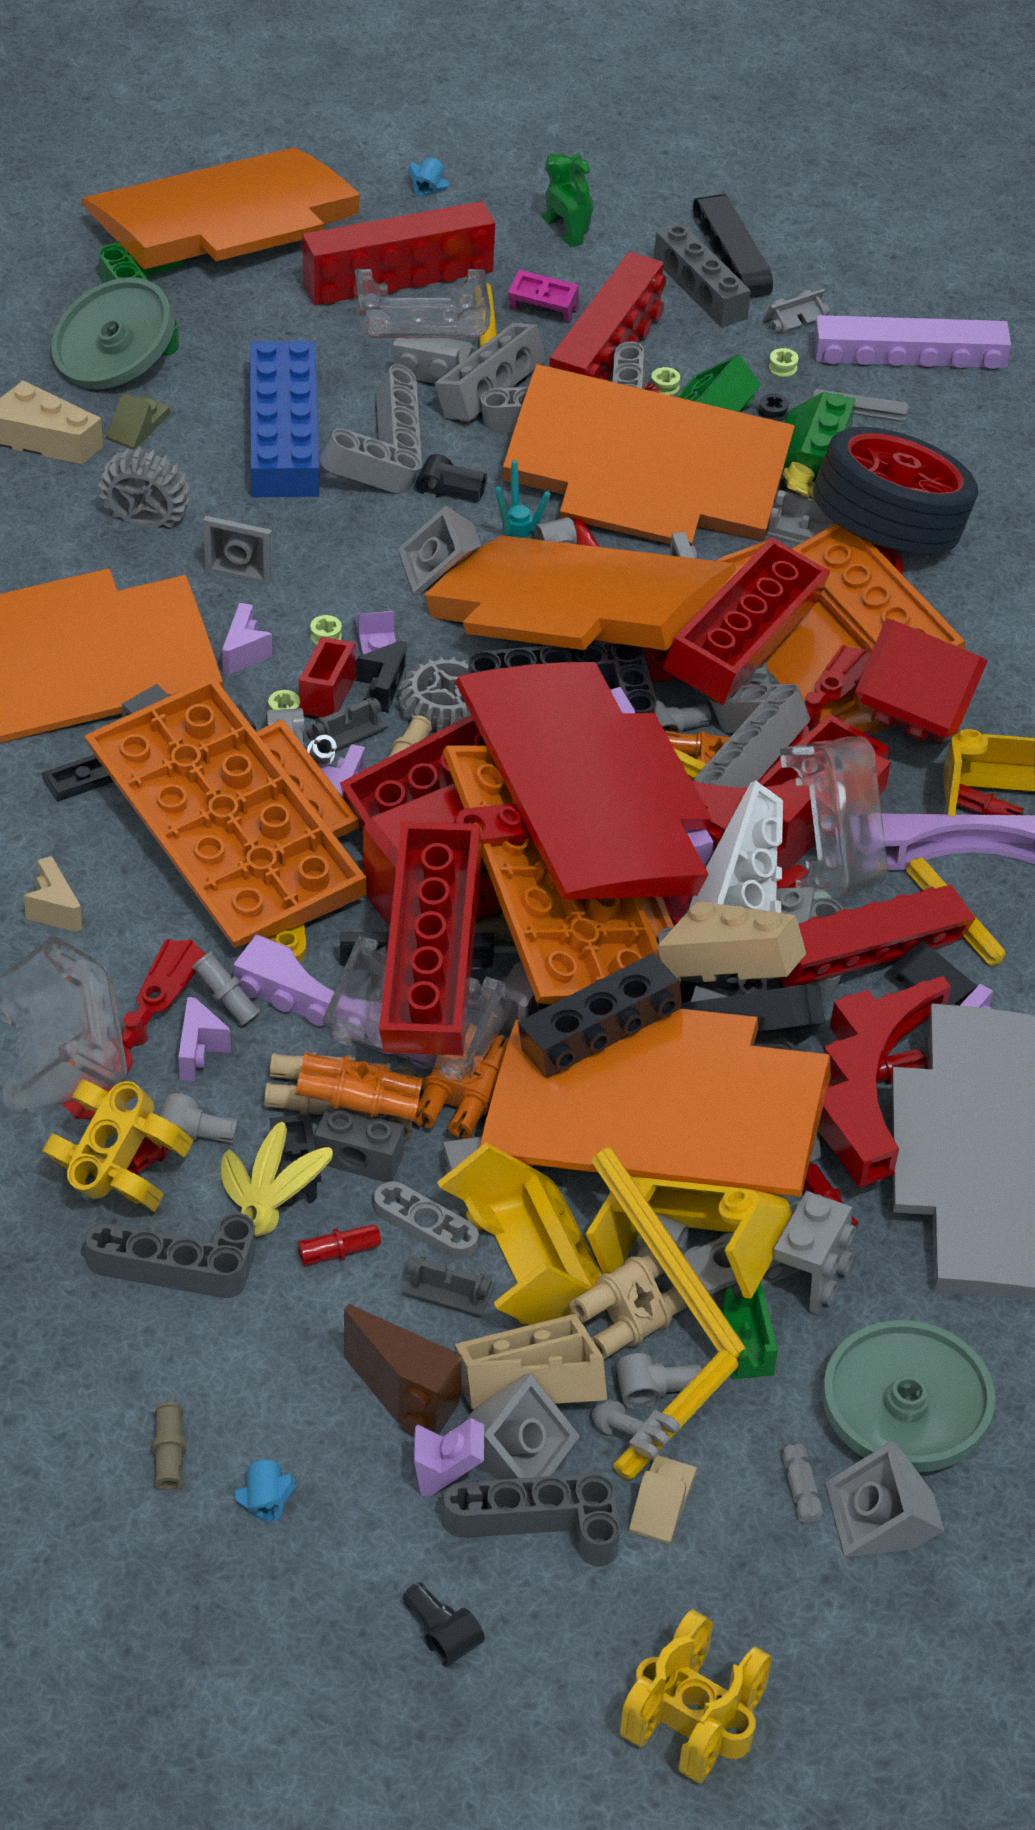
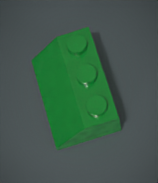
(723, 385)
(814, 427)

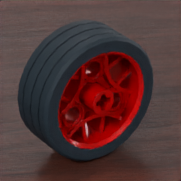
(895, 490)

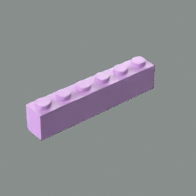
(912, 341)

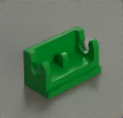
(754, 1328)

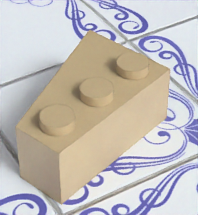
(48, 425)
(730, 941)
(552, 1351)

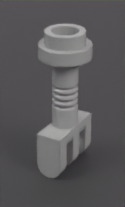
(611, 1417)

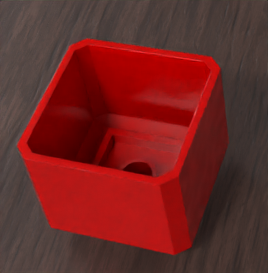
(918, 683)
(382, 842)

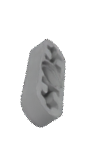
(419, 1205)

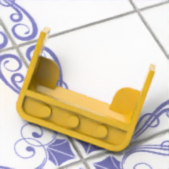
(987, 762)
(750, 1214)
(531, 1229)

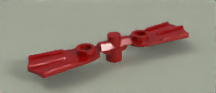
(843, 673)
(167, 976)

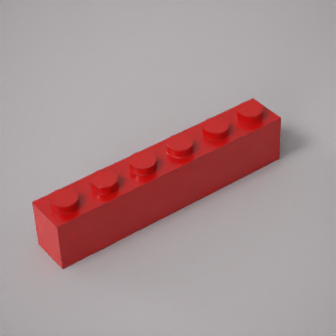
(879, 933)

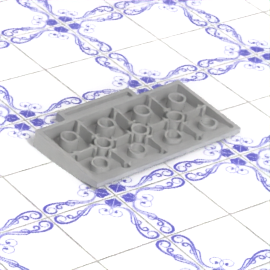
(971, 1149)

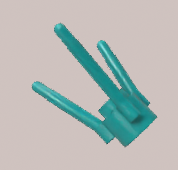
(519, 519)

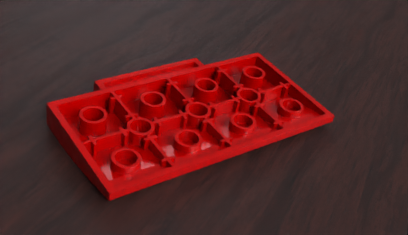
(590, 781)

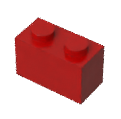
(327, 677)

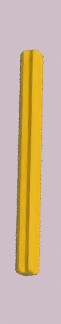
(667, 1252)

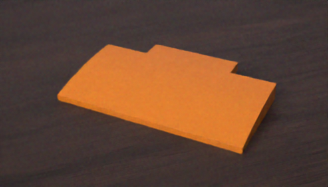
(225, 208)
(647, 458)
(575, 593)
(85, 649)
(235, 810)
(558, 940)
(672, 1103)

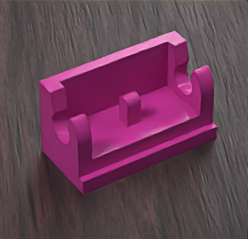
(544, 292)

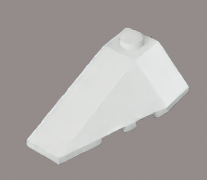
(745, 860)

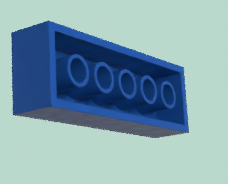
(284, 419)

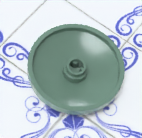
(113, 333)
(912, 1389)

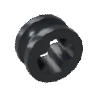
(773, 401)

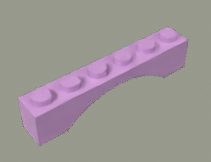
(940, 835)
(276, 976)

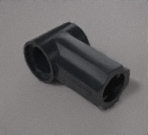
(441, 477)

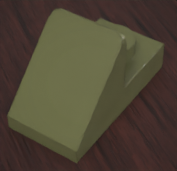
(136, 420)

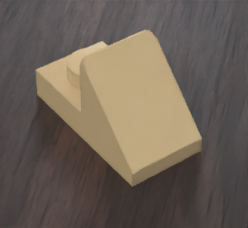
(53, 900)
(662, 1499)

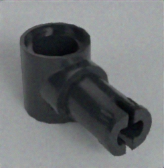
(445, 1630)

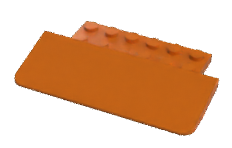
(850, 612)

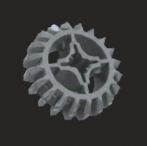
(144, 489)
(433, 693)

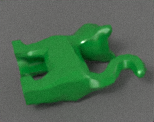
(569, 196)

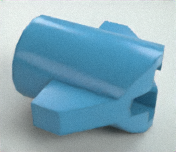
(427, 177)
(265, 1490)

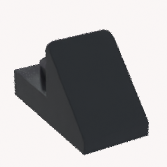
(384, 671)

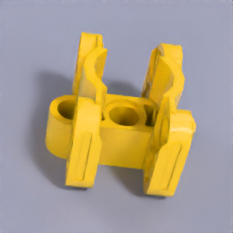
(111, 1163)
(671, 1683)

